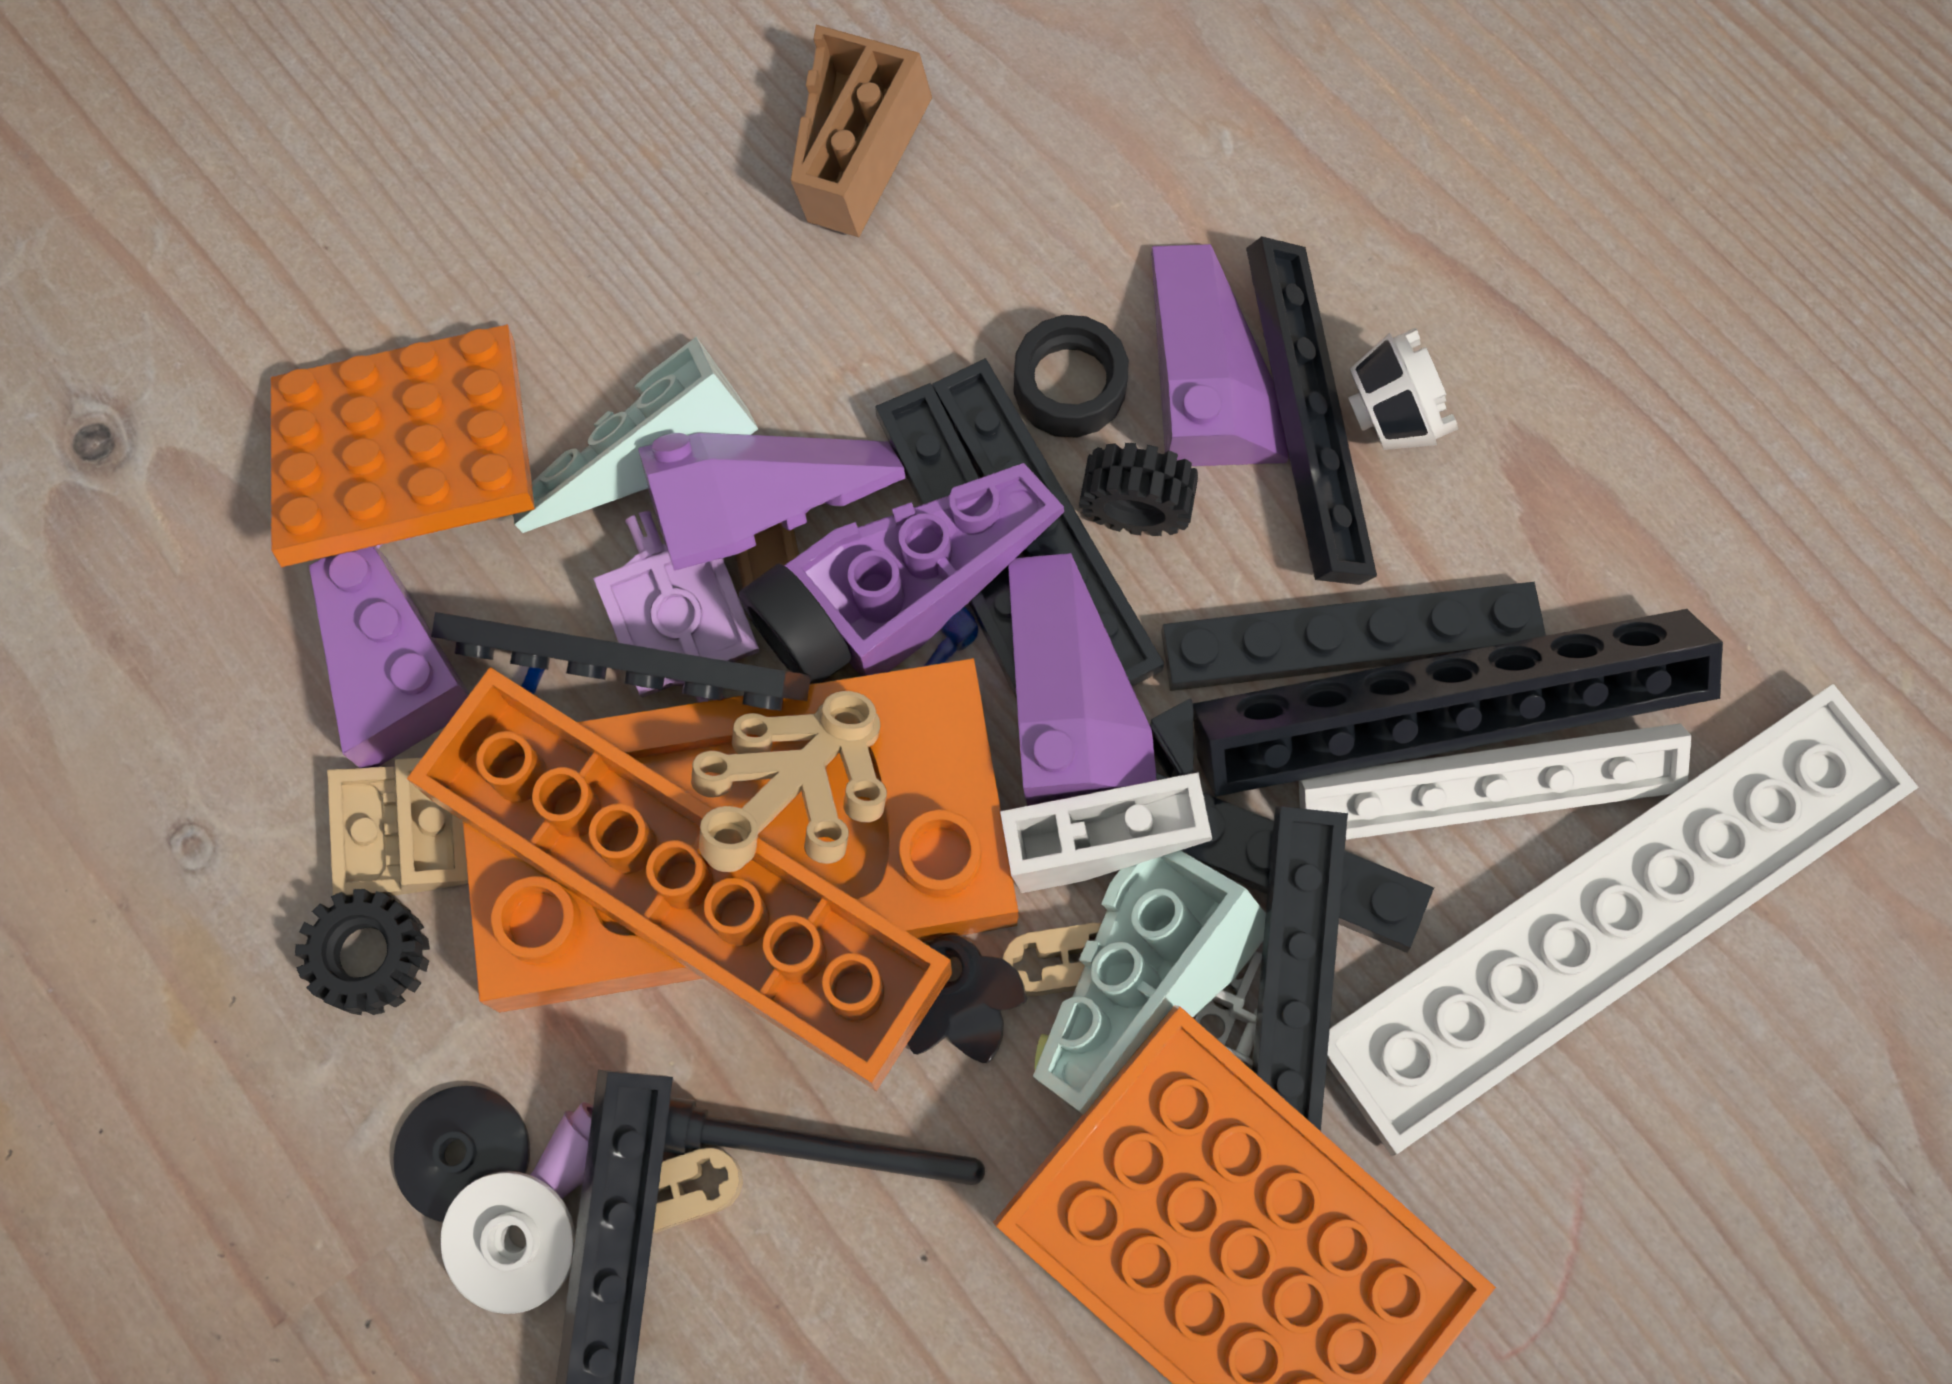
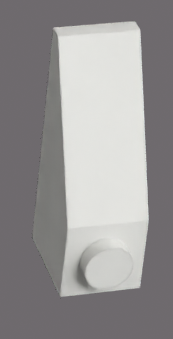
(1103, 831)

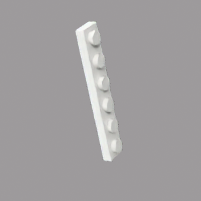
(1504, 781)

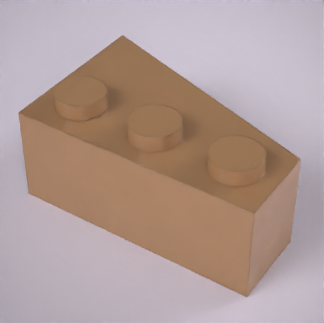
(855, 126)

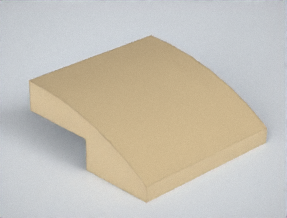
(391, 834)

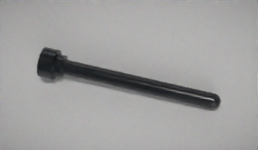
(692, 1127)

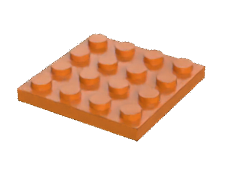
(397, 445)

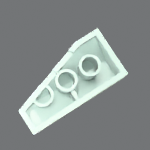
(677, 396)
(1165, 941)

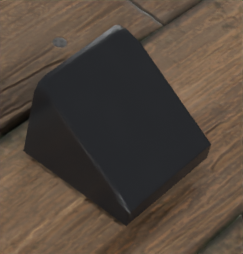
(1174, 739)

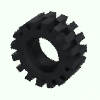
(1138, 489)
(335, 924)

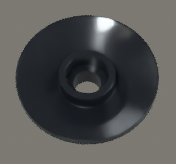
(479, 1118)

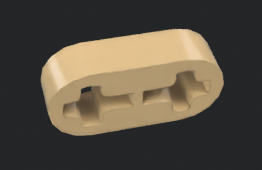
(1052, 944)
(696, 1203)

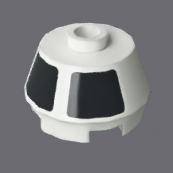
(1400, 394)

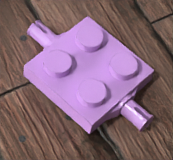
(674, 610)

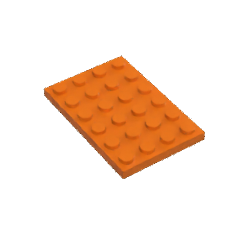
(1236, 1231)

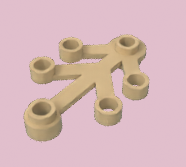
(841, 725)

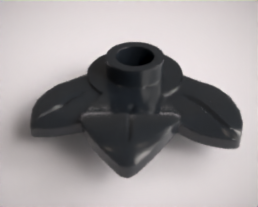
(972, 1004)

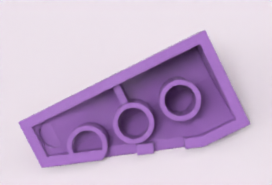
(1211, 372)
(727, 487)
(912, 571)
(1073, 696)

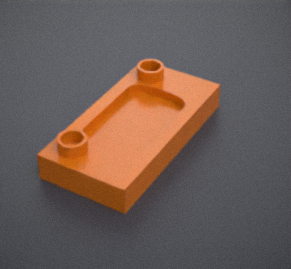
(925, 865)

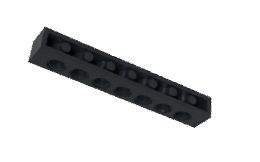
(1456, 701)

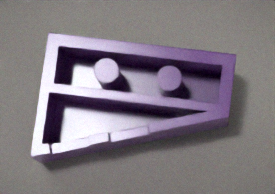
(381, 662)

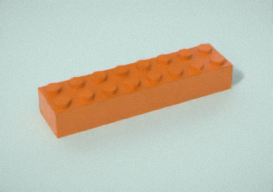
(632, 851)

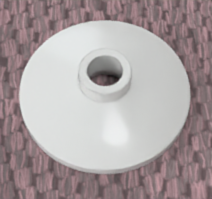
(480, 1251)

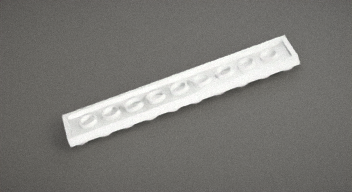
(1612, 918)

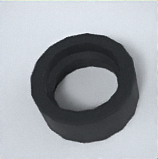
(1070, 333)
(795, 624)

